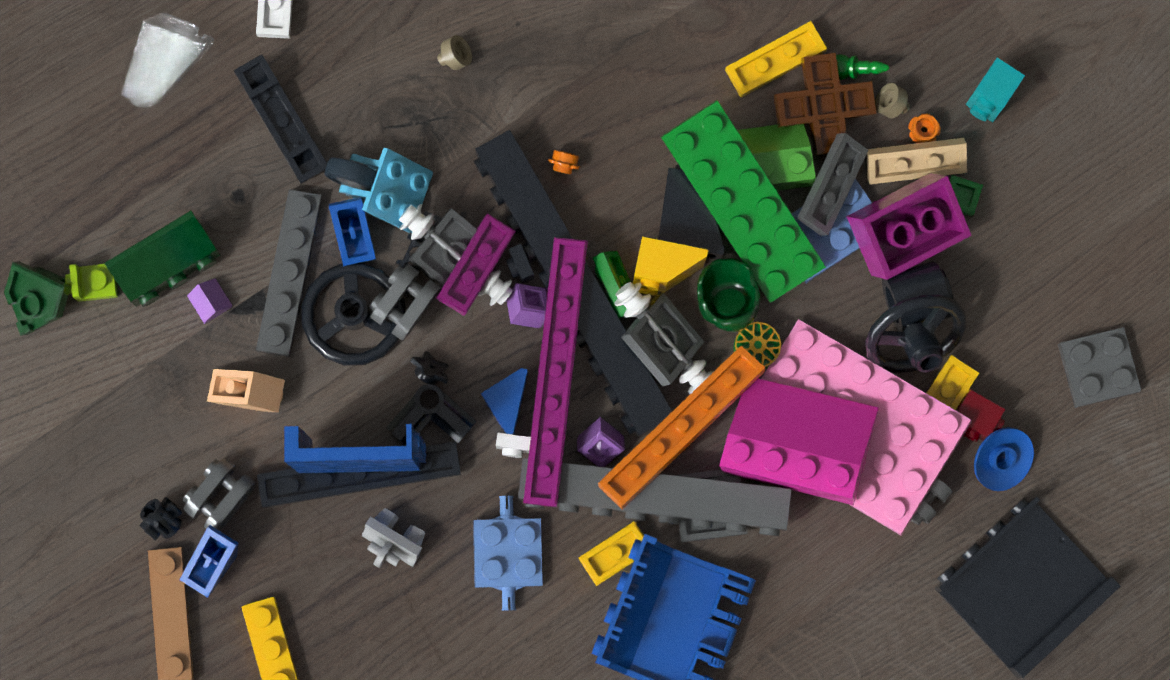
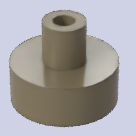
(455, 53)
(892, 101)

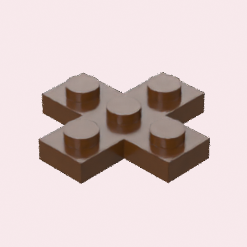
(824, 102)

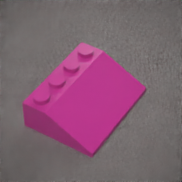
(799, 440)

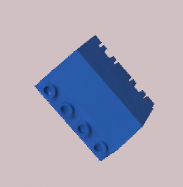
(669, 615)

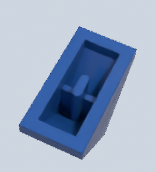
(352, 231)
(506, 398)
(210, 561)

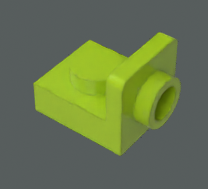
(91, 282)

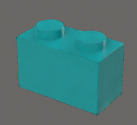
(994, 91)

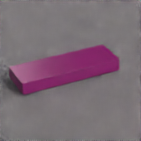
(475, 264)

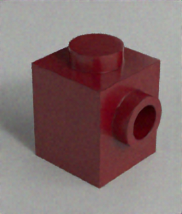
(984, 416)

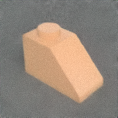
(246, 390)

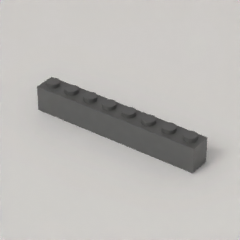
(676, 498)

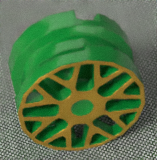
(759, 342)

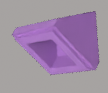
(209, 300)

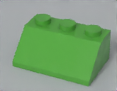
(782, 154)

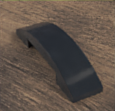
(281, 119)

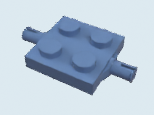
(507, 553)

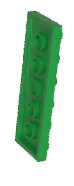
(743, 200)

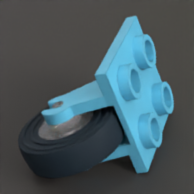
(385, 191)

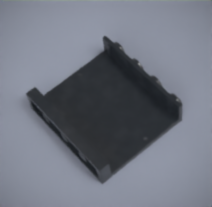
(1025, 587)

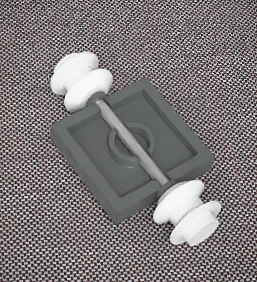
(444, 247)
(662, 337)

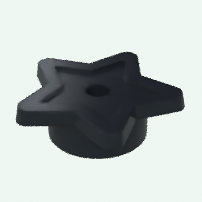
(429, 369)

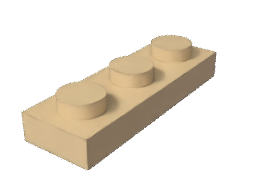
(916, 160)

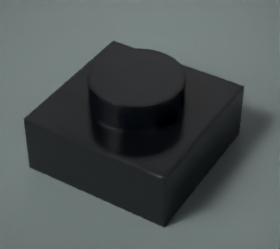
(519, 264)

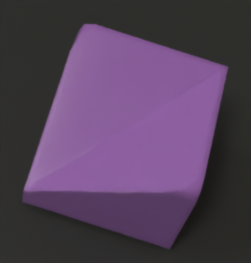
(527, 305)
(600, 443)

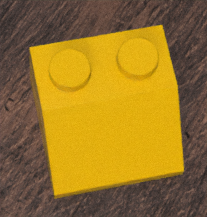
(665, 264)

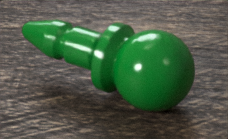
(851, 67)

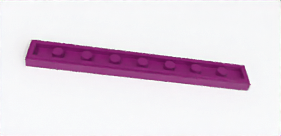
(555, 372)

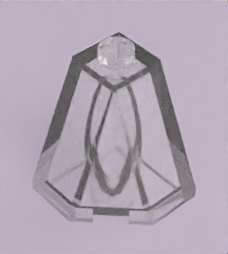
(162, 57)

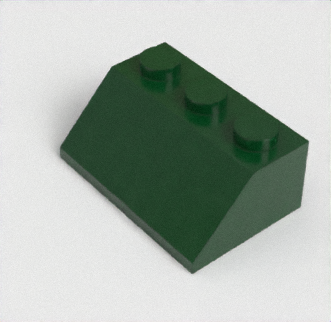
(163, 260)

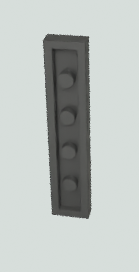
(289, 273)

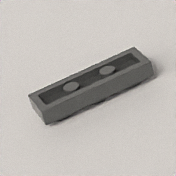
(832, 184)

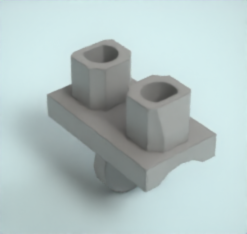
(389, 544)

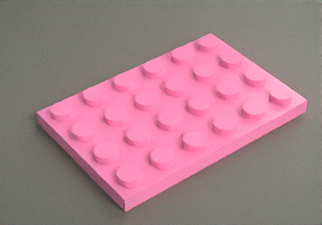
(911, 430)

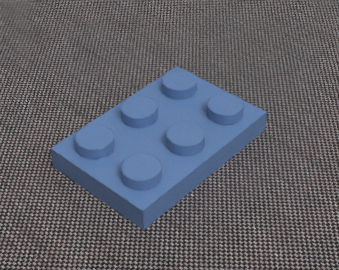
(841, 239)

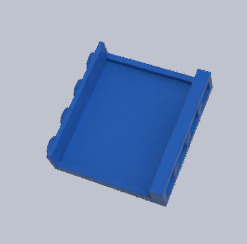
(306, 459)

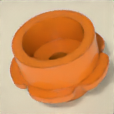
(924, 120)
(564, 161)

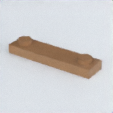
(170, 614)

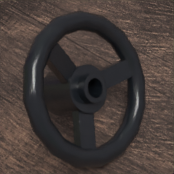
(346, 302)
(917, 338)

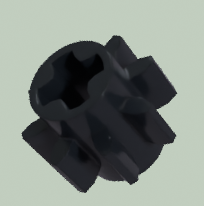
(160, 518)

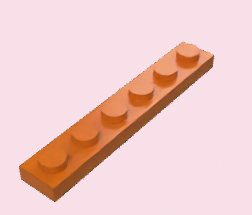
(681, 427)

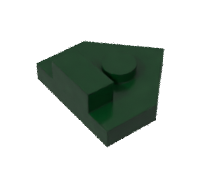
(35, 296)

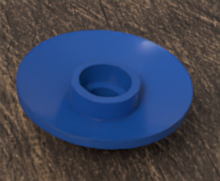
(1008, 468)

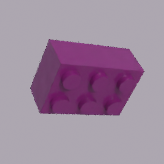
(909, 226)

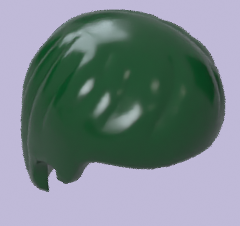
(728, 294)

